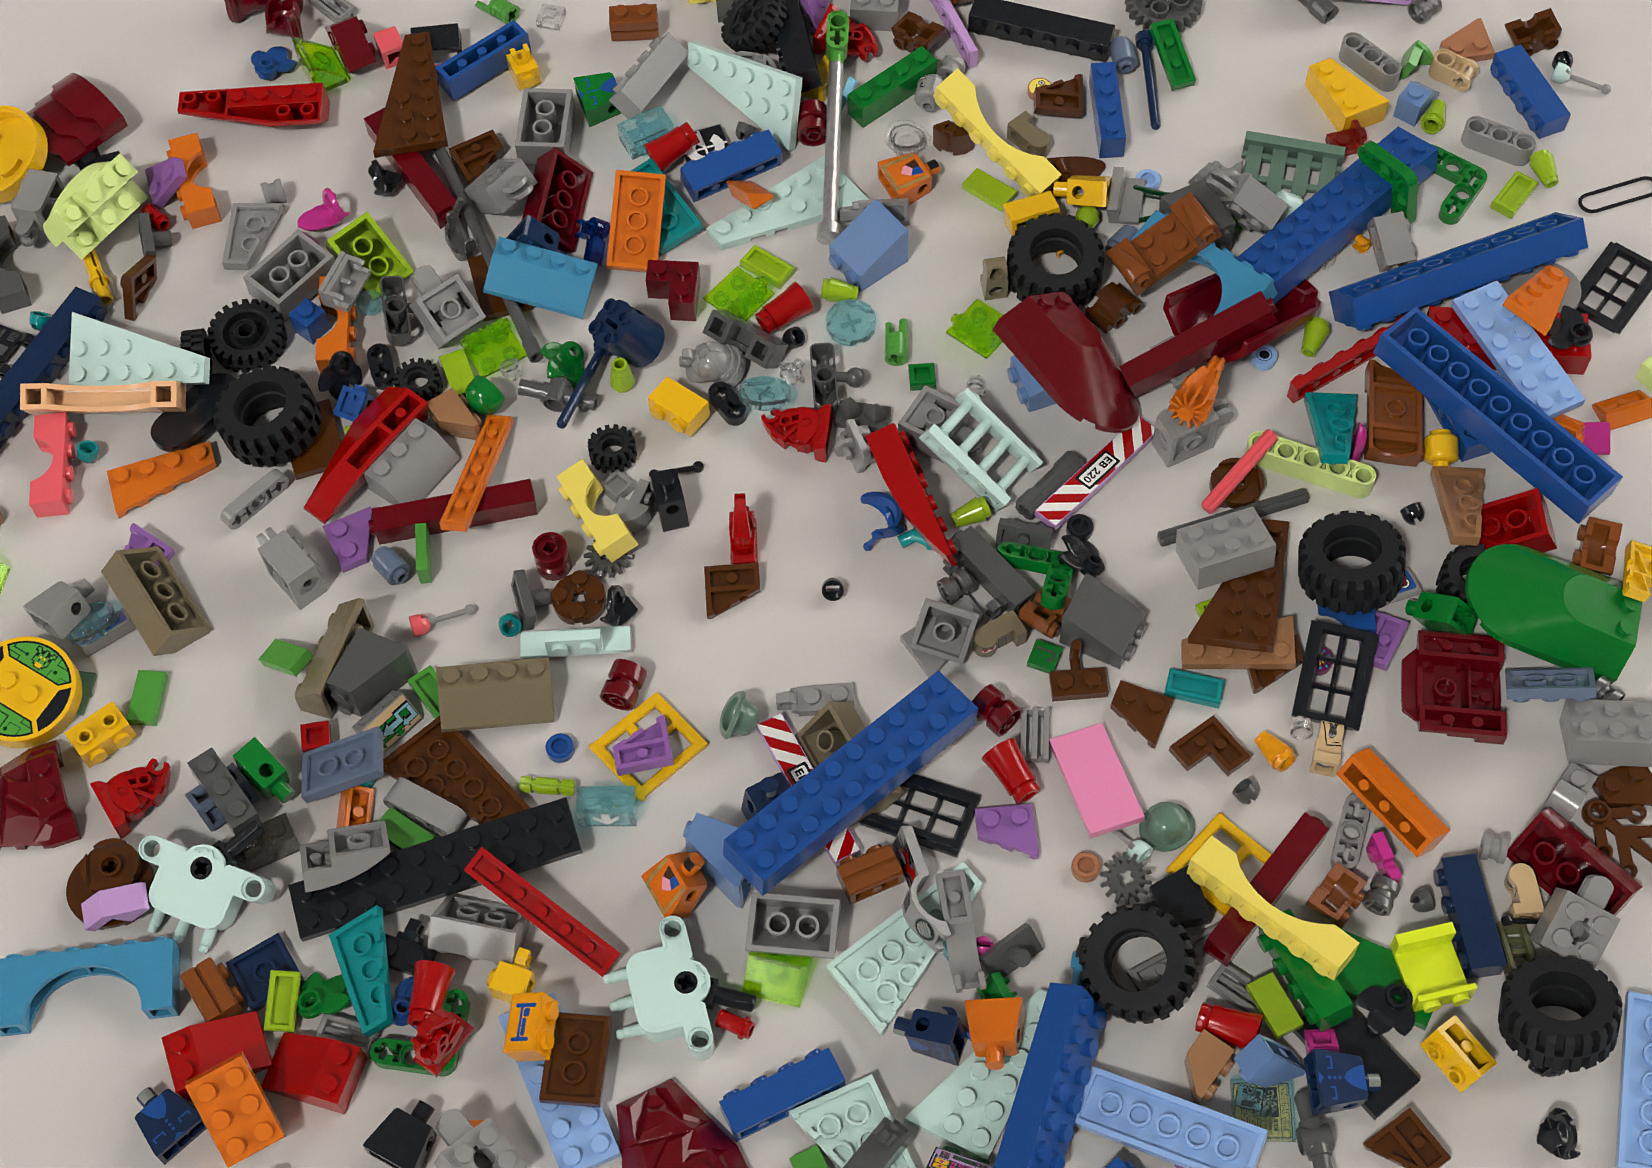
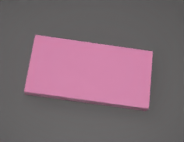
(1096, 780)

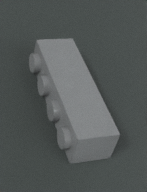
(648, 76)

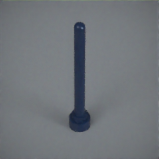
(1145, 44)
(582, 385)

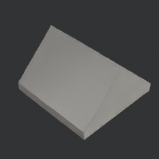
(944, 630)

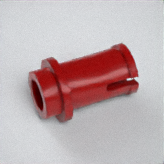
(158, 220)
(735, 1024)

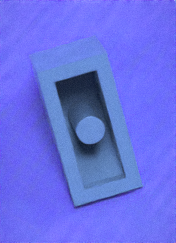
(1414, 102)
(1268, 1062)

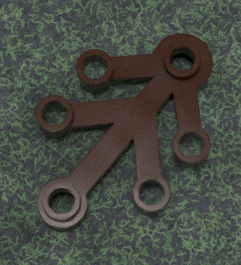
(1625, 836)

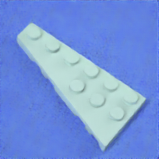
(757, 90)
(794, 205)
(116, 356)
(890, 960)
(976, 1101)
(845, 1120)

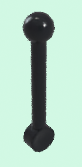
(697, 467)
(1509, 920)

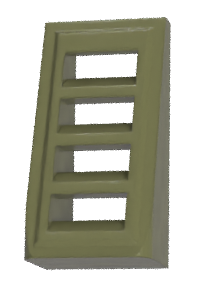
(1527, 950)

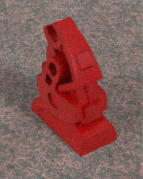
(859, 38)
(802, 428)
(742, 532)
(132, 794)
(439, 1040)

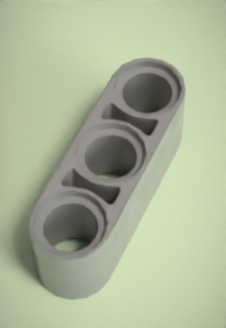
(1370, 62)
(1498, 141)
(425, 807)

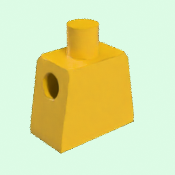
(1095, 190)

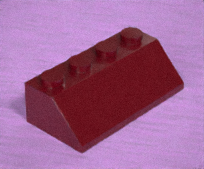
(559, 195)
(1565, 857)

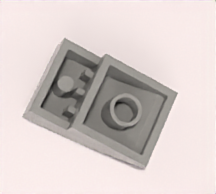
(343, 855)

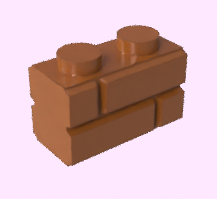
(633, 22)
(869, 873)
(211, 991)

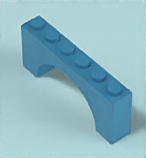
(1237, 277)
(31, 979)

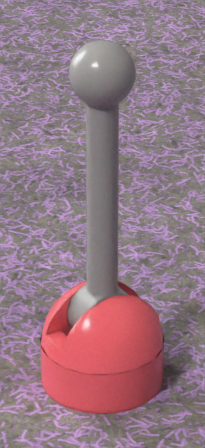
(421, 624)

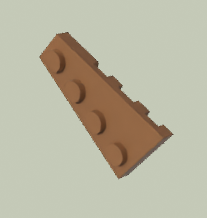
(1460, 502)
(1213, 657)

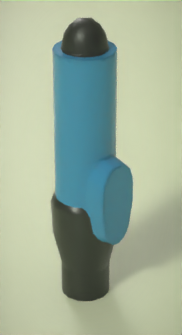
(1077, 968)

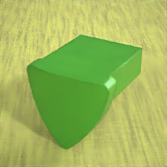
(1416, 54)

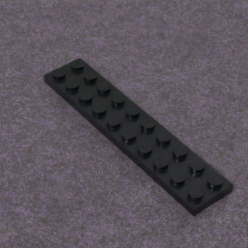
(437, 868)

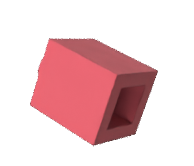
(388, 46)

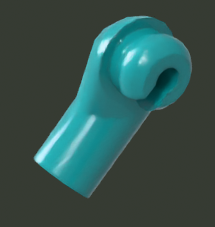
(911, 537)

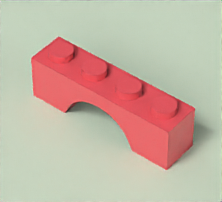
(52, 491)

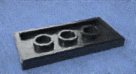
(1377, 1057)

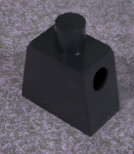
(668, 492)
(1181, 899)
(403, 1138)

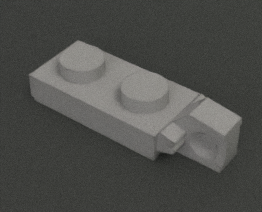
(897, 207)
(811, 699)

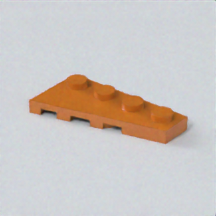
(1539, 298)
(145, 479)

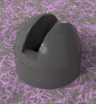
(744, 129)
(1245, 791)
(1422, 900)

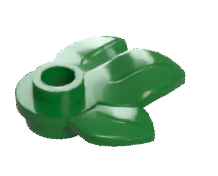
(562, 363)
(322, 996)

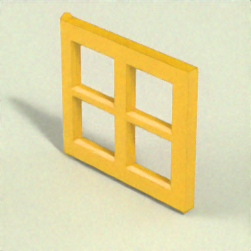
(628, 725)
(1247, 844)

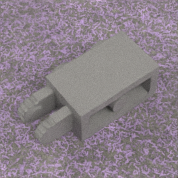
(1391, 241)

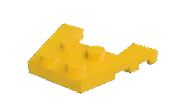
(1637, 571)

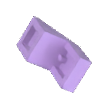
(116, 903)

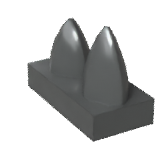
(864, 414)
(1030, 534)

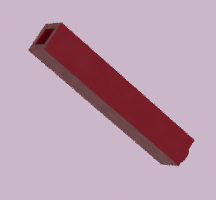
(417, 176)
(1199, 343)
(497, 505)
(1269, 883)

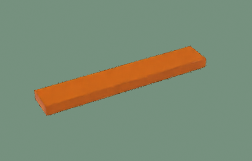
(476, 473)

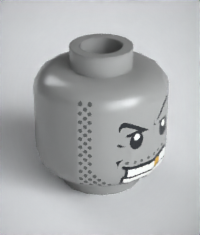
(925, 90)

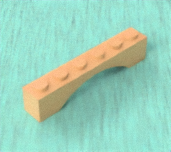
(78, 399)

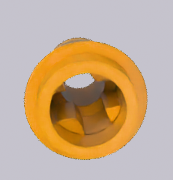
(1277, 753)

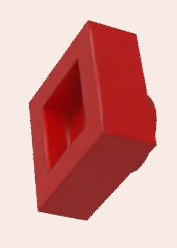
(315, 735)

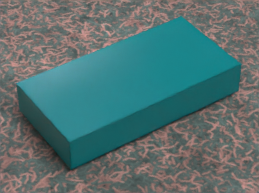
(1194, 688)

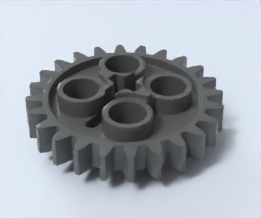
(1159, 10)

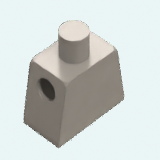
(60, 607)

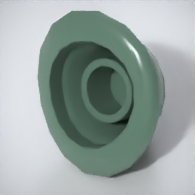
(738, 716)
(1167, 826)

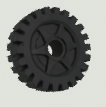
(753, 24)
(247, 335)

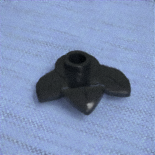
(1565, 330)
(339, 372)
(1081, 556)
(1385, 1013)

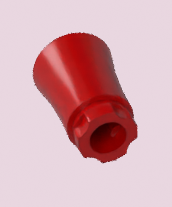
(671, 146)
(784, 309)
(1012, 770)
(428, 990)
(1228, 1024)

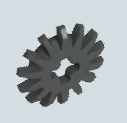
(605, 565)
(1137, 874)

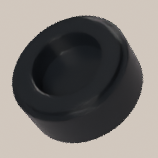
(1080, 527)

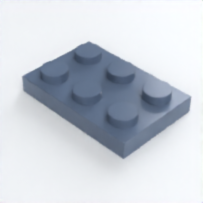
(1550, 684)
(342, 764)

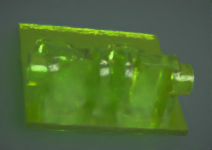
(740, 294)
(976, 327)
(492, 347)

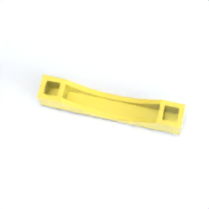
(1030, 171)
(1319, 944)

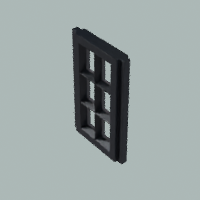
(1634, 301)
(1360, 681)
(926, 837)

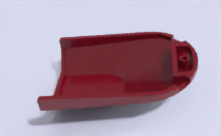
(1202, 298)
(1069, 360)

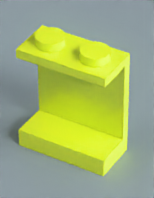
(1431, 968)

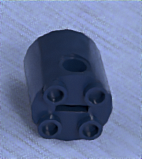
(627, 333)

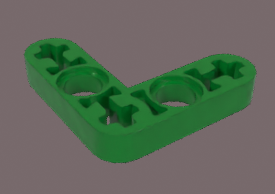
(1395, 172)
(1461, 180)
(1019, 556)
(390, 1061)

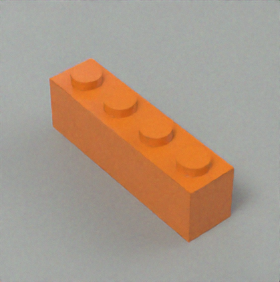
(1393, 802)

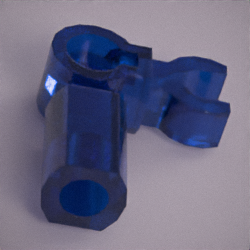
(597, 231)

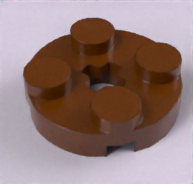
(1242, 495)
(579, 584)
(107, 851)

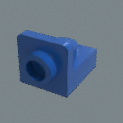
(352, 402)

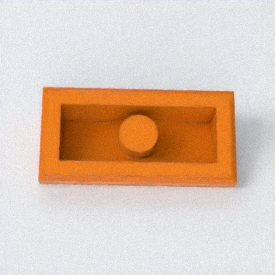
(749, 193)
(1624, 409)
(355, 806)

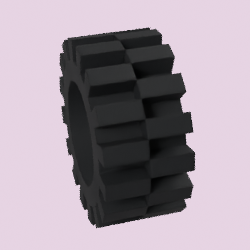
(196, 342)
(420, 370)
(612, 437)

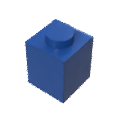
(309, 321)

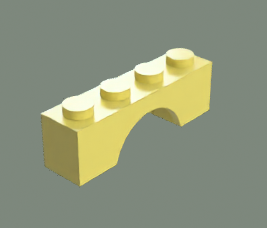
(610, 531)

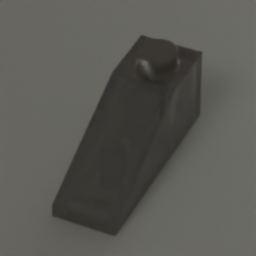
(275, 844)

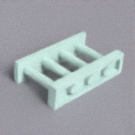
(965, 468)

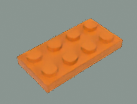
(635, 220)

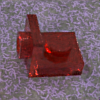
(1348, 138)

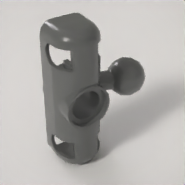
(395, 310)
(827, 391)

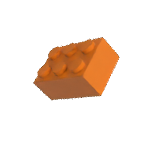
(235, 1109)

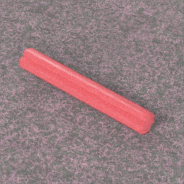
(1239, 471)

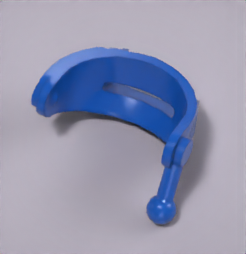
(889, 508)

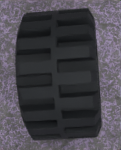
(1453, 567)

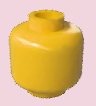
(1441, 448)

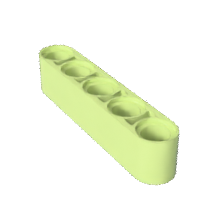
(1321, 473)

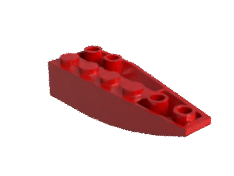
(259, 105)
(361, 446)
(908, 486)

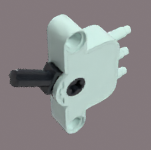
(197, 898)
(658, 996)

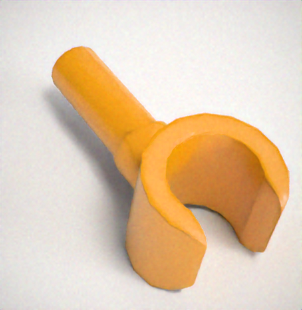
(1362, 244)

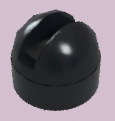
(1562, 57)
(797, 341)
(1412, 512)
(832, 594)

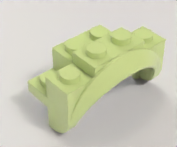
(94, 205)

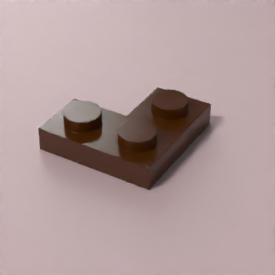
(1213, 741)

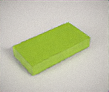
(989, 189)
(1514, 194)
(765, 264)
(457, 370)
(282, 1001)
(1275, 1005)

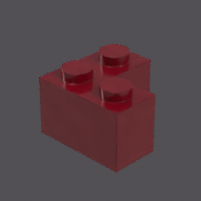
(350, 42)
(676, 282)

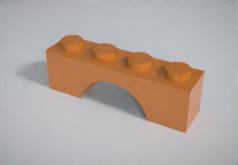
(199, 202)
(339, 338)

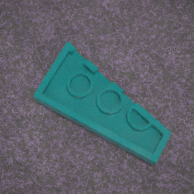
(677, 218)
(1331, 424)
(364, 967)

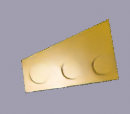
(1344, 95)

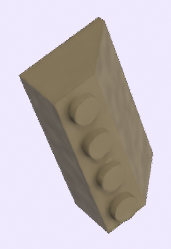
(155, 599)
(313, 693)
(495, 694)
(830, 731)

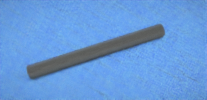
(1262, 507)

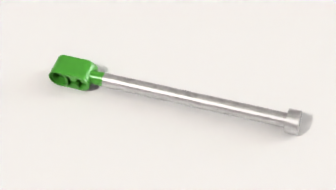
(837, 32)

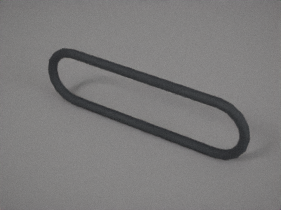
(1612, 187)

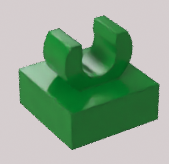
(996, 987)

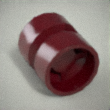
(812, 122)
(551, 556)
(624, 681)
(997, 712)

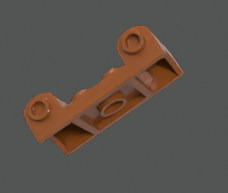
(1165, 244)
(1392, 418)

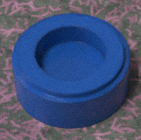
(560, 748)

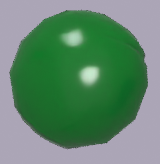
(483, 396)

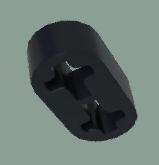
(378, 367)
(723, 406)

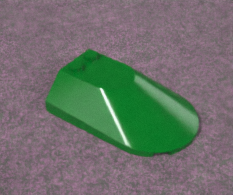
(1553, 609)

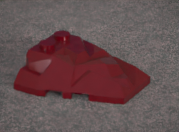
(35, 801)
(672, 1131)

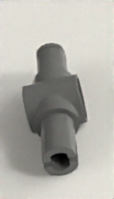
(555, 394)
(1313, 1135)

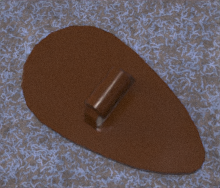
(1076, 165)

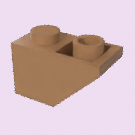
(452, 415)
(1205, 1063)

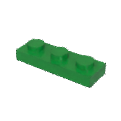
(1172, 54)

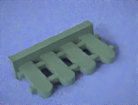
(1295, 153)

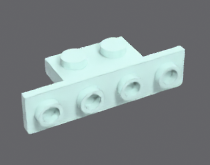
(575, 642)

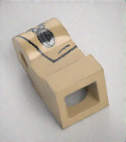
(1327, 749)
(1524, 892)

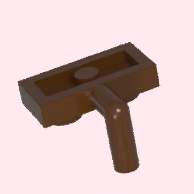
(1078, 682)

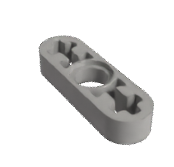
(254, 499)
(1359, 825)

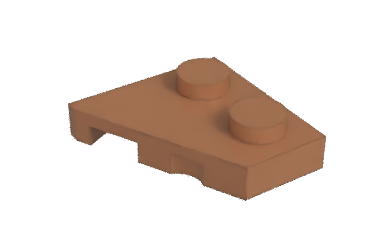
(1470, 42)

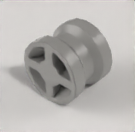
(949, 65)
(273, 192)
(1494, 847)

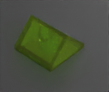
(320, 63)
(777, 977)

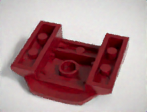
(76, 118)
(1455, 686)

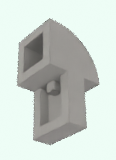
(636, 511)
(1570, 791)

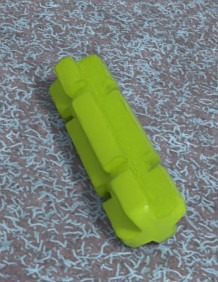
(547, 785)

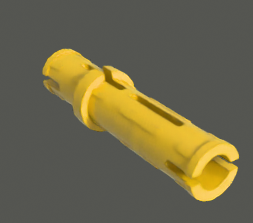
(97, 279)

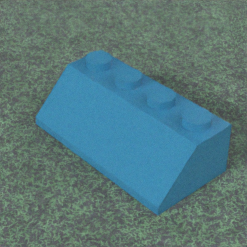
(540, 277)

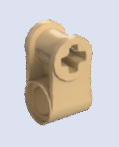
(1451, 68)

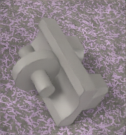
(853, 445)

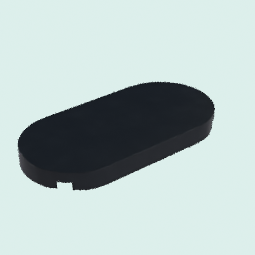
(183, 429)

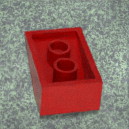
(1519, 521)
(212, 1042)
(315, 1071)

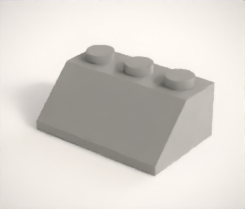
(411, 465)
(793, 925)
(477, 929)

